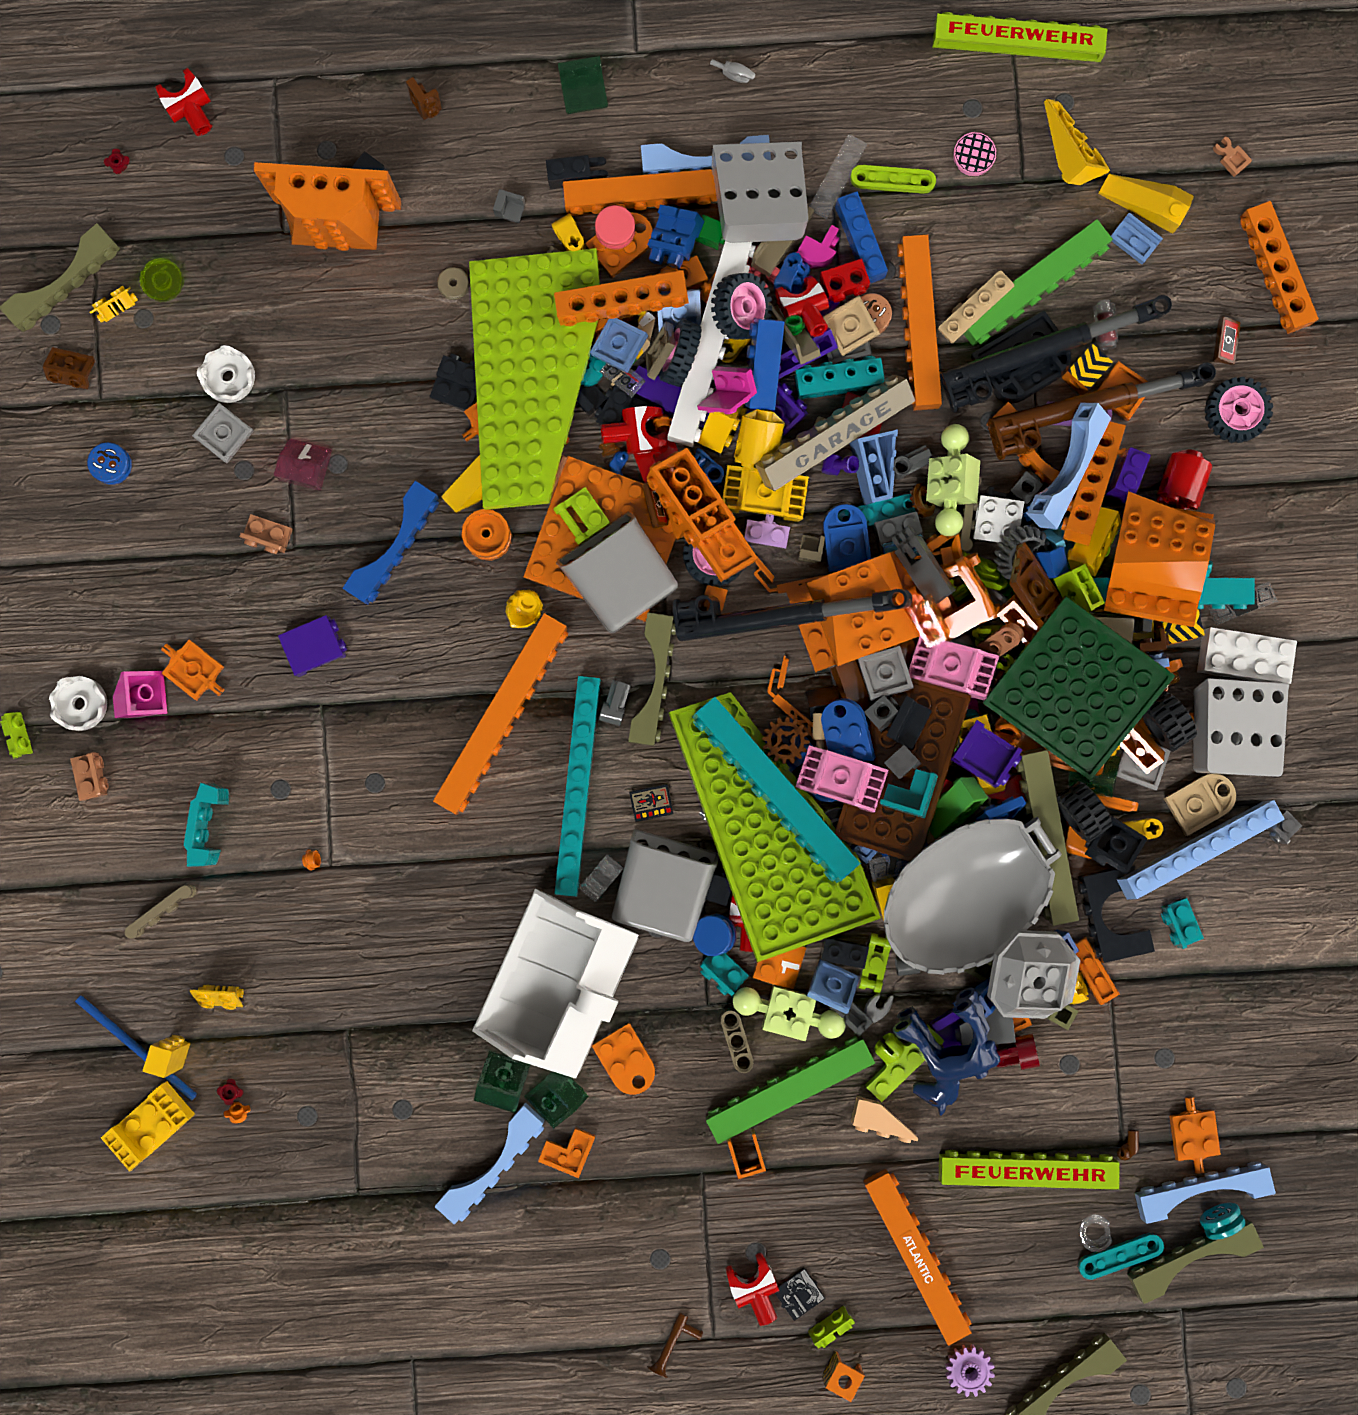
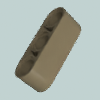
(736, 1051)

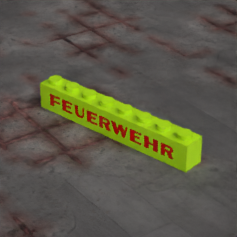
(1019, 37)
(1029, 1171)

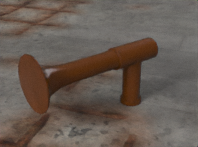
(679, 1326)

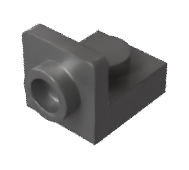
(1285, 829)

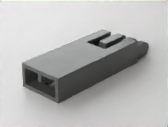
(926, 572)

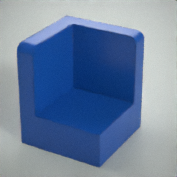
(1053, 562)

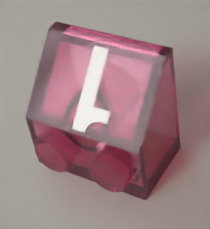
(302, 464)

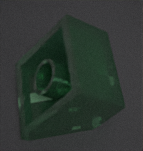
(501, 1082)
(556, 1097)

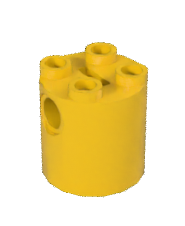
(758, 435)

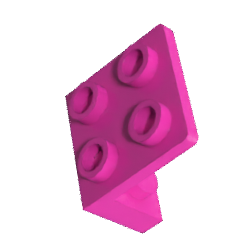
(733, 388)

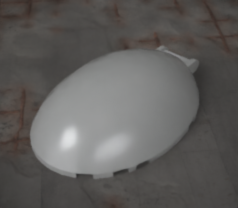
(969, 894)

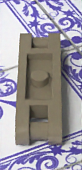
(968, 524)
(167, 905)

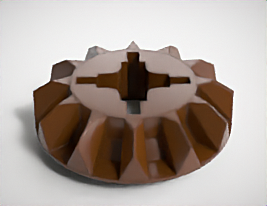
(919, 502)

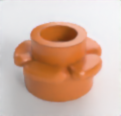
(662, 423)
(311, 859)

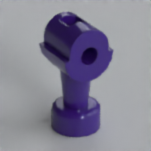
(834, 463)

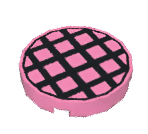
(974, 154)

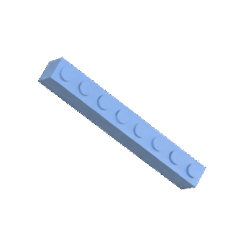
(1200, 849)

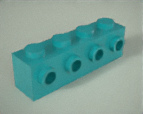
(838, 378)

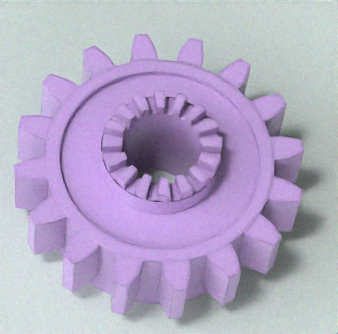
(978, 1378)

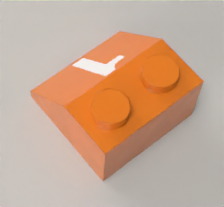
(780, 969)

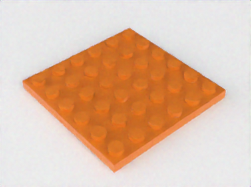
(614, 497)

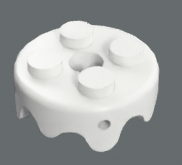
(214, 367)
(64, 699)

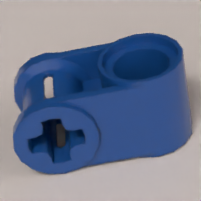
(792, 276)
(708, 466)

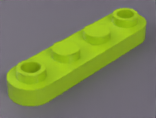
(893, 179)

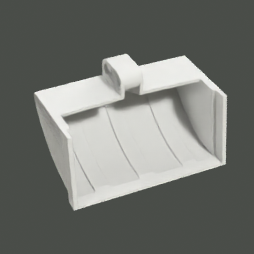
(555, 985)

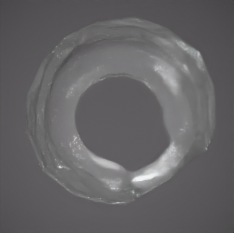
(1099, 1244)

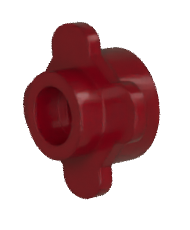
(121, 165)
(225, 1096)

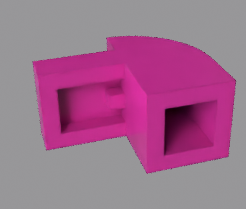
(819, 254)

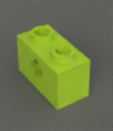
(1080, 588)

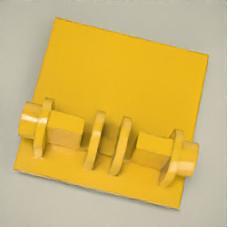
(104, 310)
(211, 996)

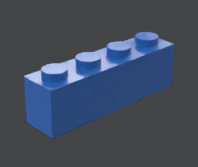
(861, 236)
(765, 361)

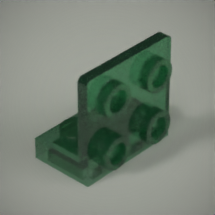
(583, 85)
(1101, 784)

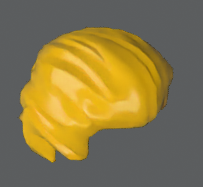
(523, 608)

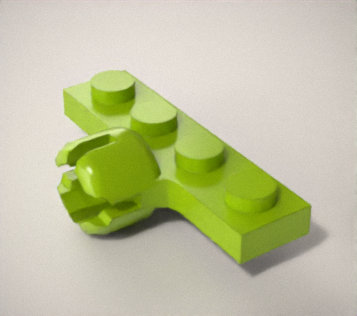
(899, 1061)

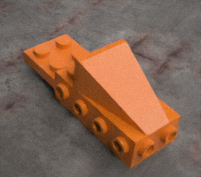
(700, 513)

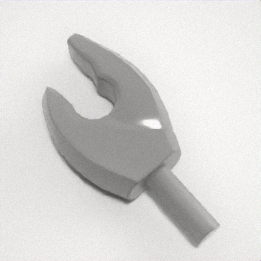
(735, 71)
(875, 1013)

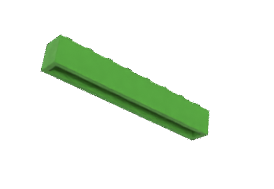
(1041, 279)
(790, 1089)

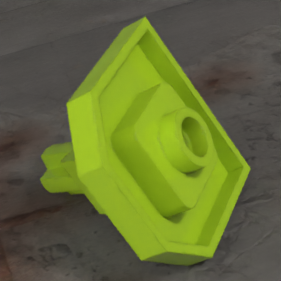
(988, 574)

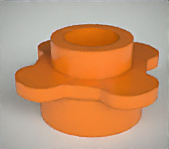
(237, 1112)

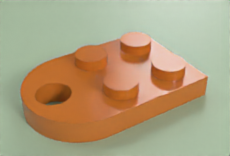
(618, 259)
(624, 1059)

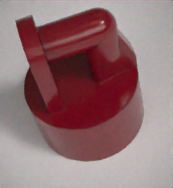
(1023, 1054)

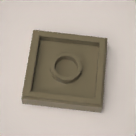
(660, 350)

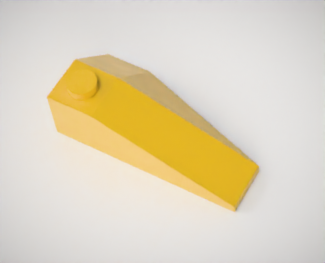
(1072, 153)
(466, 489)

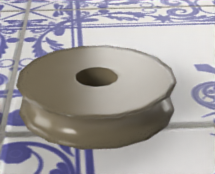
(446, 277)

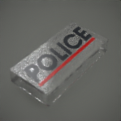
(627, 382)

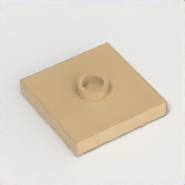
(851, 325)

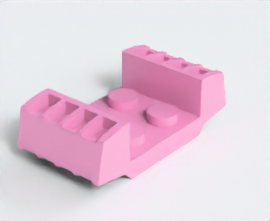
(954, 667)
(842, 778)

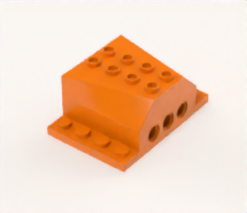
(330, 203)
(1160, 562)
(860, 633)

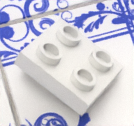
(996, 517)

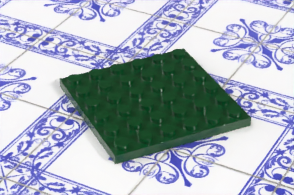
(1078, 688)

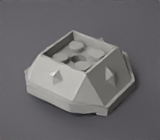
(1020, 962)

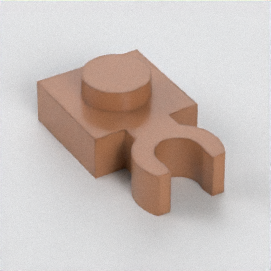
(1234, 159)

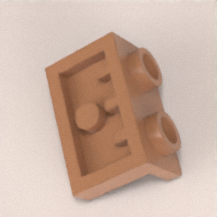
(267, 534)
(89, 776)

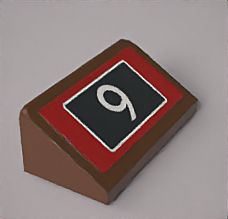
(1226, 341)
(656, 510)

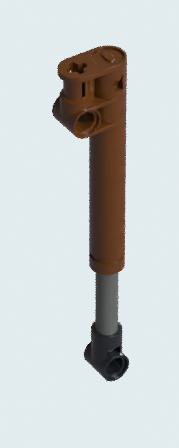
(1010, 430)

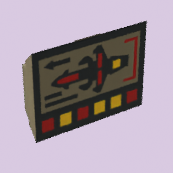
(651, 803)

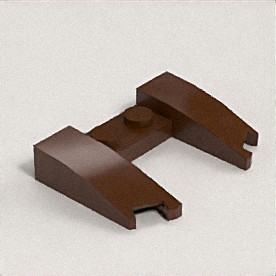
(850, 679)

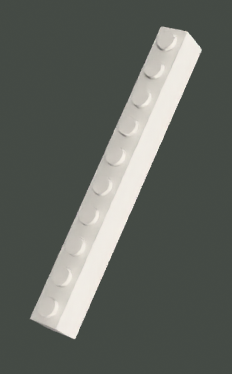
(698, 382)

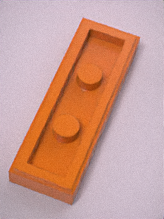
(1094, 973)

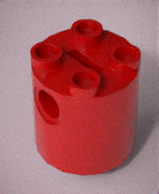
(1184, 480)

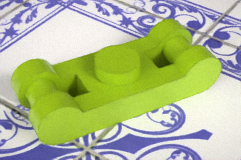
(875, 963)

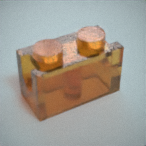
(929, 621)

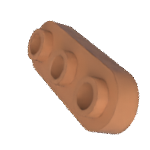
(1002, 639)

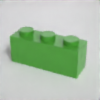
(957, 806)

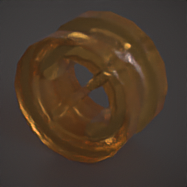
(609, 449)

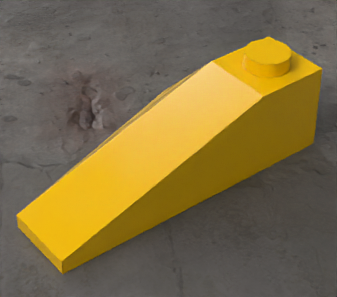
(1153, 201)

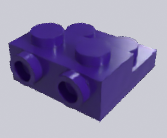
(788, 409)

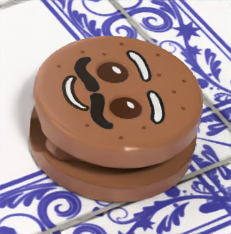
(878, 309)

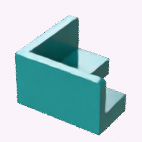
(914, 800)

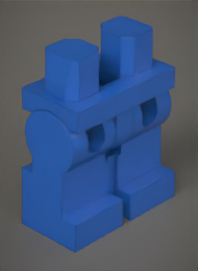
(674, 235)

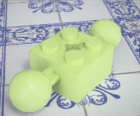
(952, 480)
(747, 1002)

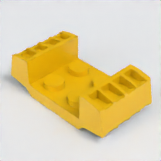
(747, 493)
(148, 1126)

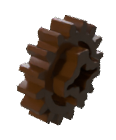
(778, 733)

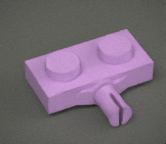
(767, 532)

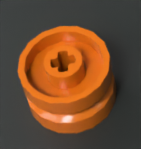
(481, 523)

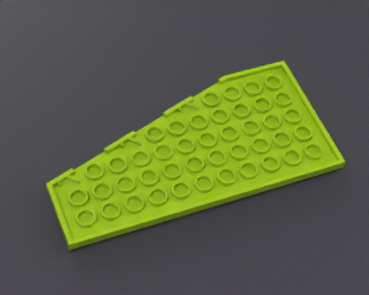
(527, 369)
(772, 878)

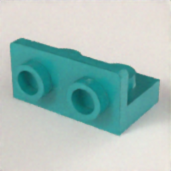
(1182, 923)
(724, 972)

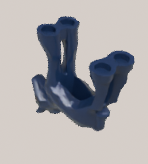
(953, 1062)

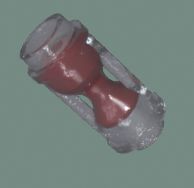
(1101, 311)

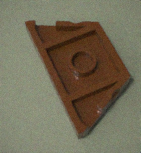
(1033, 584)

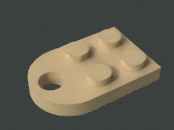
(1200, 803)

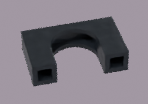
(1109, 946)

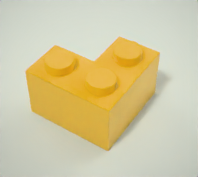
(718, 429)

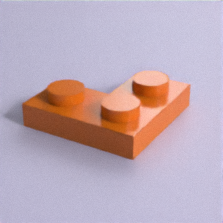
(570, 1158)

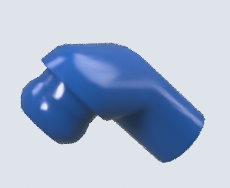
(618, 462)

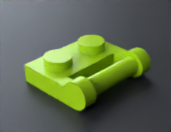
(588, 512)

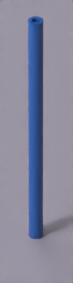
(132, 1044)

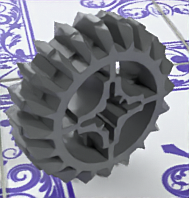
(1033, 537)

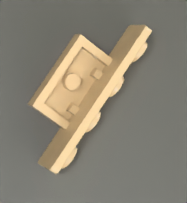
(976, 306)

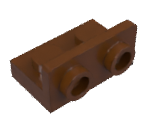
(426, 103)
(68, 368)
(1155, 644)

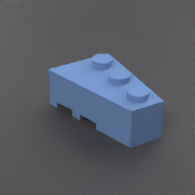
(875, 465)

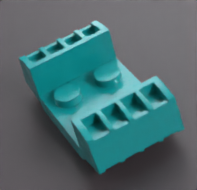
(197, 822)

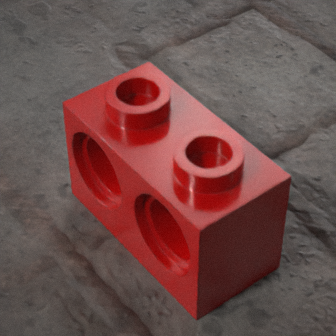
(842, 276)

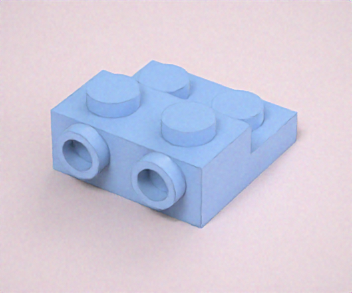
(689, 312)

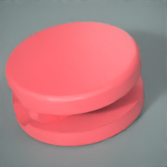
(615, 227)

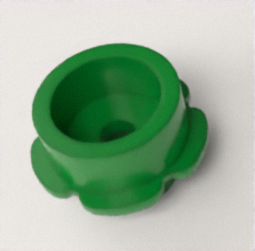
(795, 324)

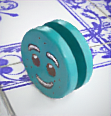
(1222, 1221)

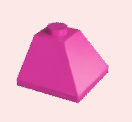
(140, 694)

